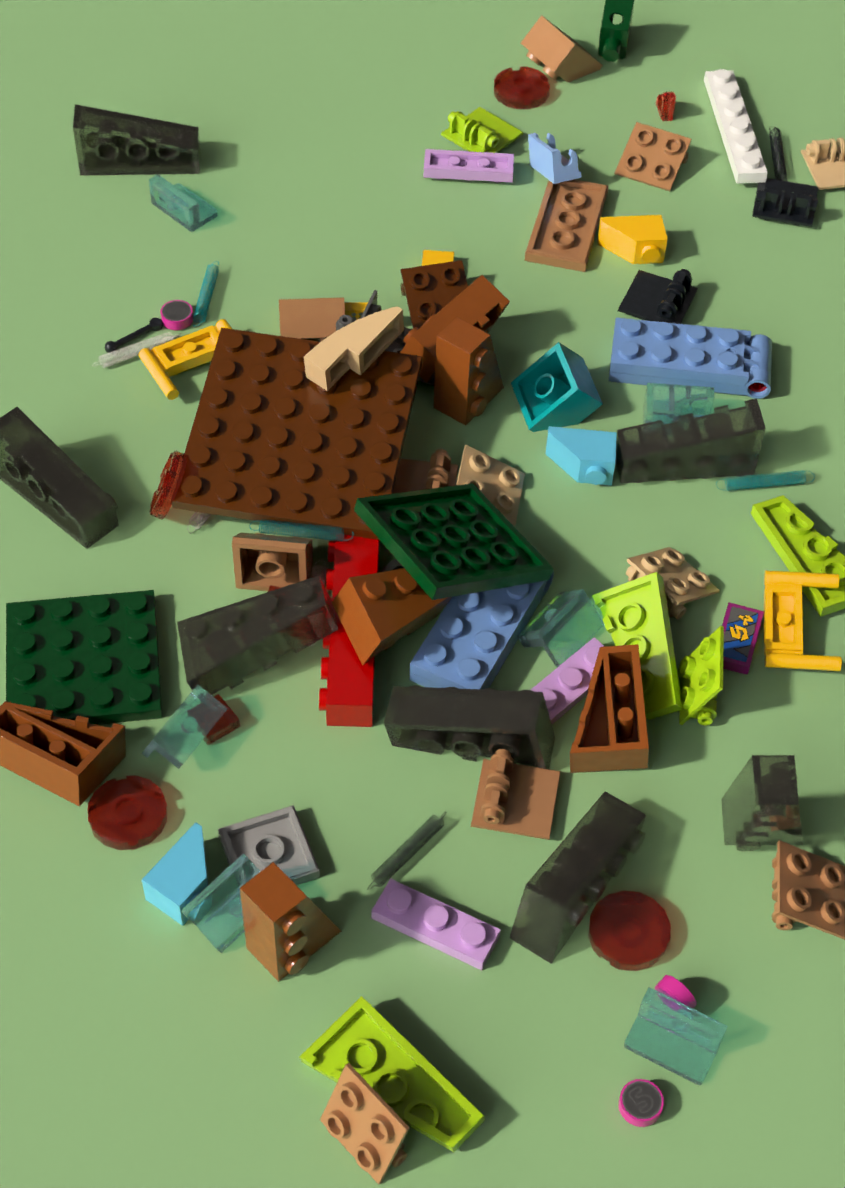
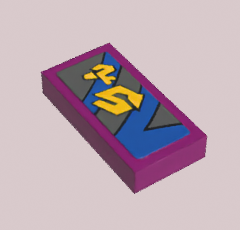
(740, 636)

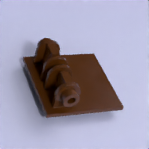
(431, 288)

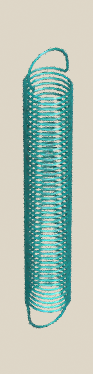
(200, 303)
(764, 480)
(276, 527)

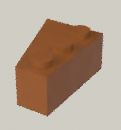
(465, 371)
(383, 609)
(613, 717)
(282, 922)

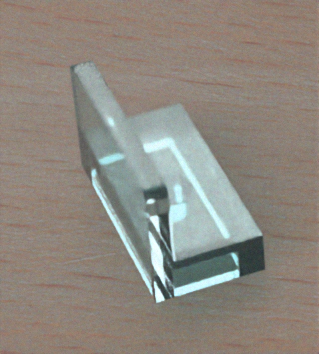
(180, 203)
(563, 626)
(187, 727)
(219, 906)
(675, 1036)

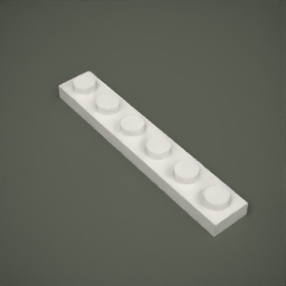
(735, 127)

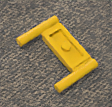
(181, 356)
(785, 620)

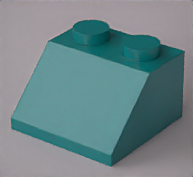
(556, 390)

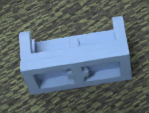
(550, 161)

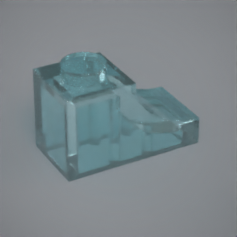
(671, 401)

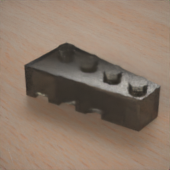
(133, 144)
(692, 447)
(52, 481)
(254, 633)
(471, 723)
(763, 804)
(576, 875)

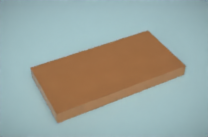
(567, 224)

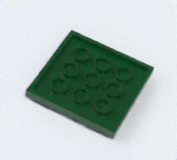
(452, 540)
(85, 656)

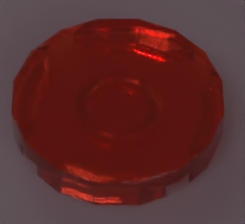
(521, 88)
(169, 484)
(127, 812)
(629, 930)

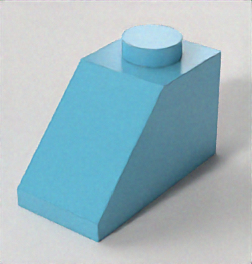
(583, 453)
(178, 875)

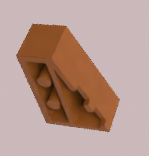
(477, 305)
(59, 752)

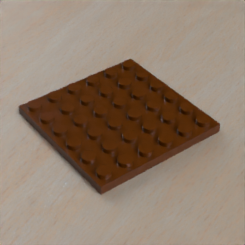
(286, 447)

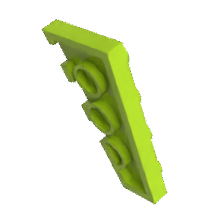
(803, 549)
(640, 616)
(396, 1073)

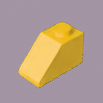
(634, 238)

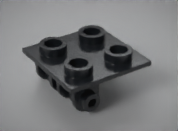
(786, 202)
(658, 297)

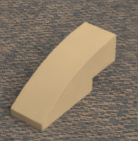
(353, 347)

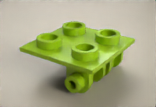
(480, 131)
(702, 679)

